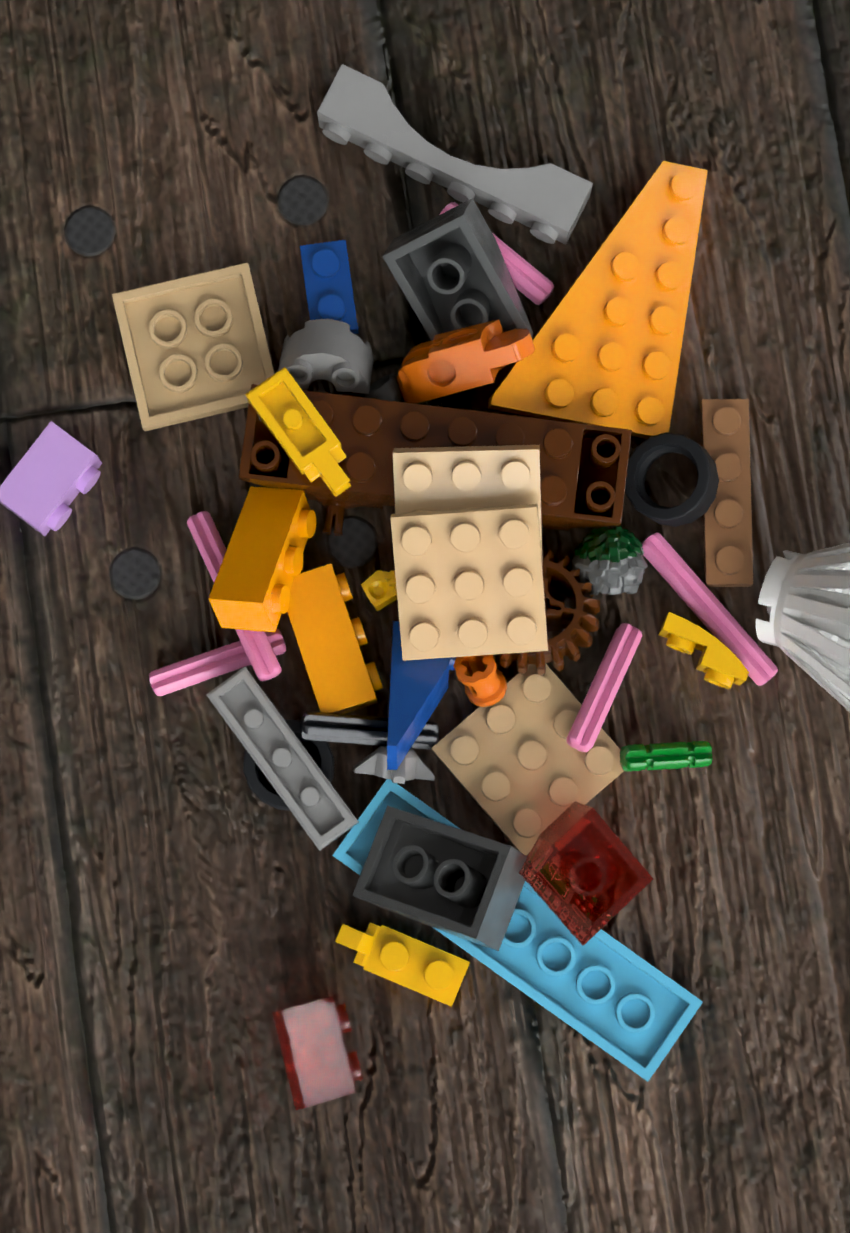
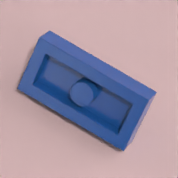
(329, 282)

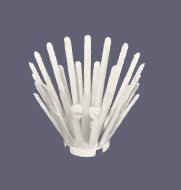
(811, 614)

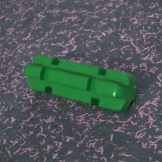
(666, 756)

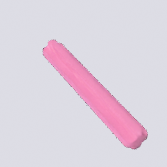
(213, 551)
(708, 608)

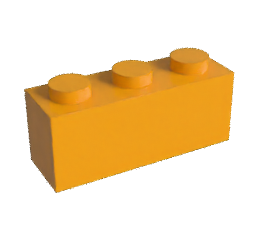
(262, 559)
(331, 642)

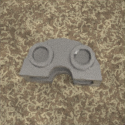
(329, 353)

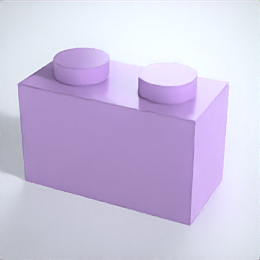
(49, 479)

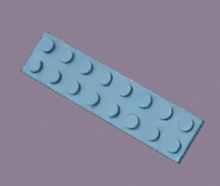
(592, 987)

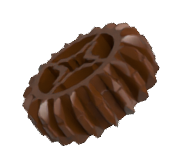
(576, 621)

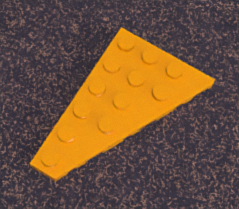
(620, 328)

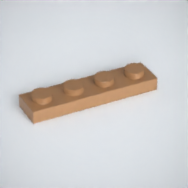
(729, 518)

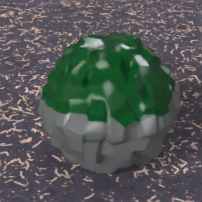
(610, 561)

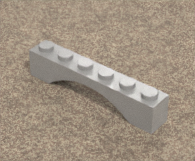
(537, 196)

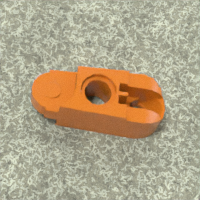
(461, 360)

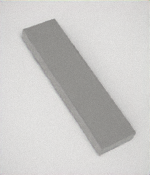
(282, 758)

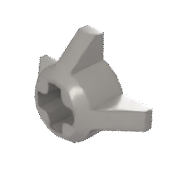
(410, 768)

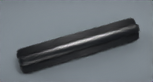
(358, 730)

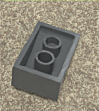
(455, 273)
(442, 877)

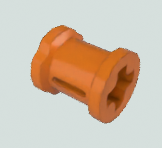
(481, 678)

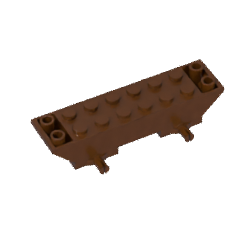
(579, 463)

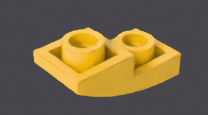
(716, 660)

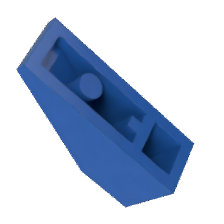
(414, 695)

